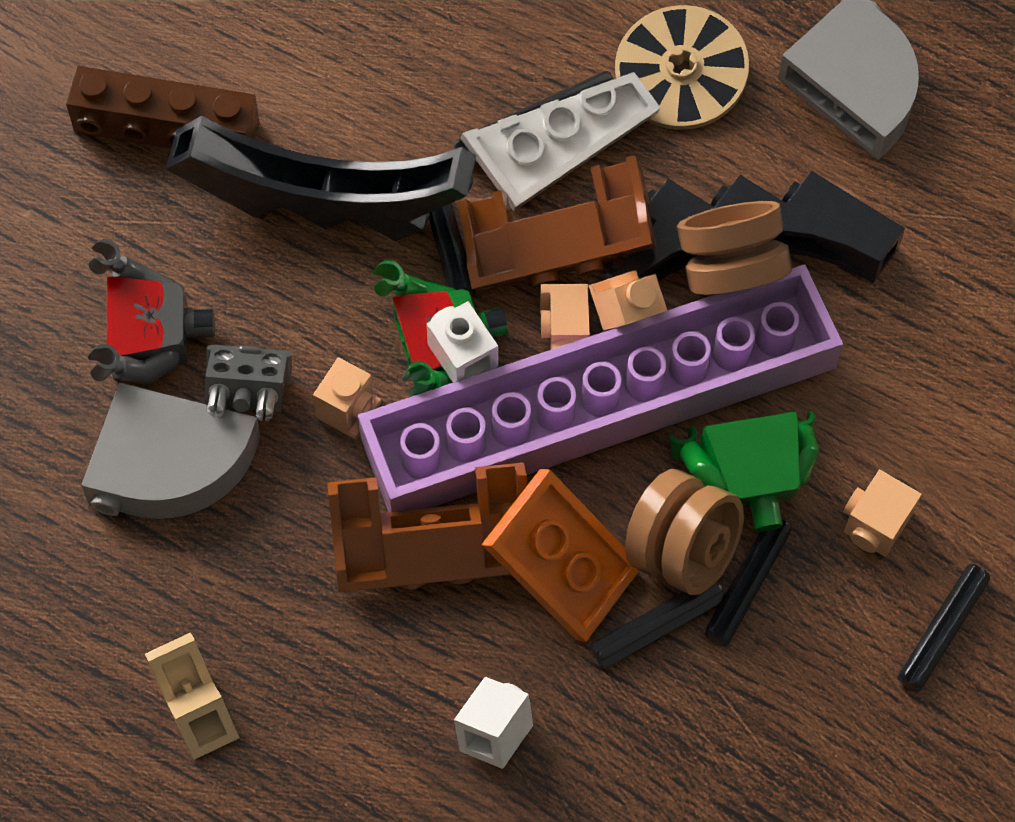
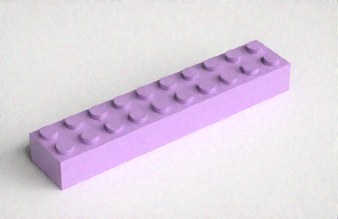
(600, 390)

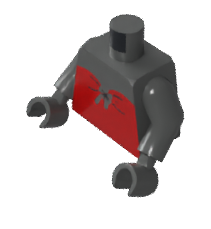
(144, 320)

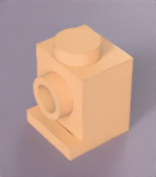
(627, 299)
(564, 313)
(343, 396)

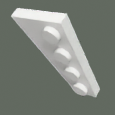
(544, 145)

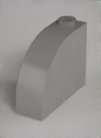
(856, 74)
(166, 455)

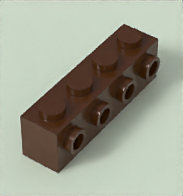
(152, 108)

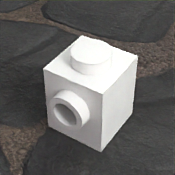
(461, 342)
(494, 722)

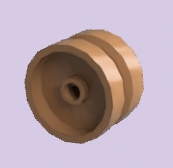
(734, 247)
(684, 531)

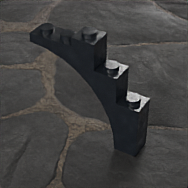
(326, 191)
(816, 217)

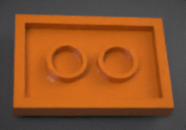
(561, 555)

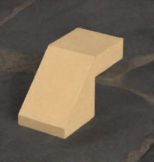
(192, 696)

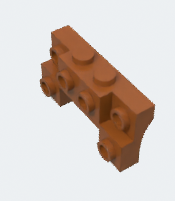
(560, 240)
(418, 544)

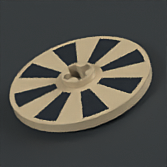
(715, 59)

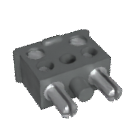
(246, 379)

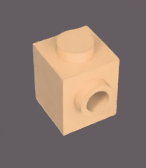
(880, 513)

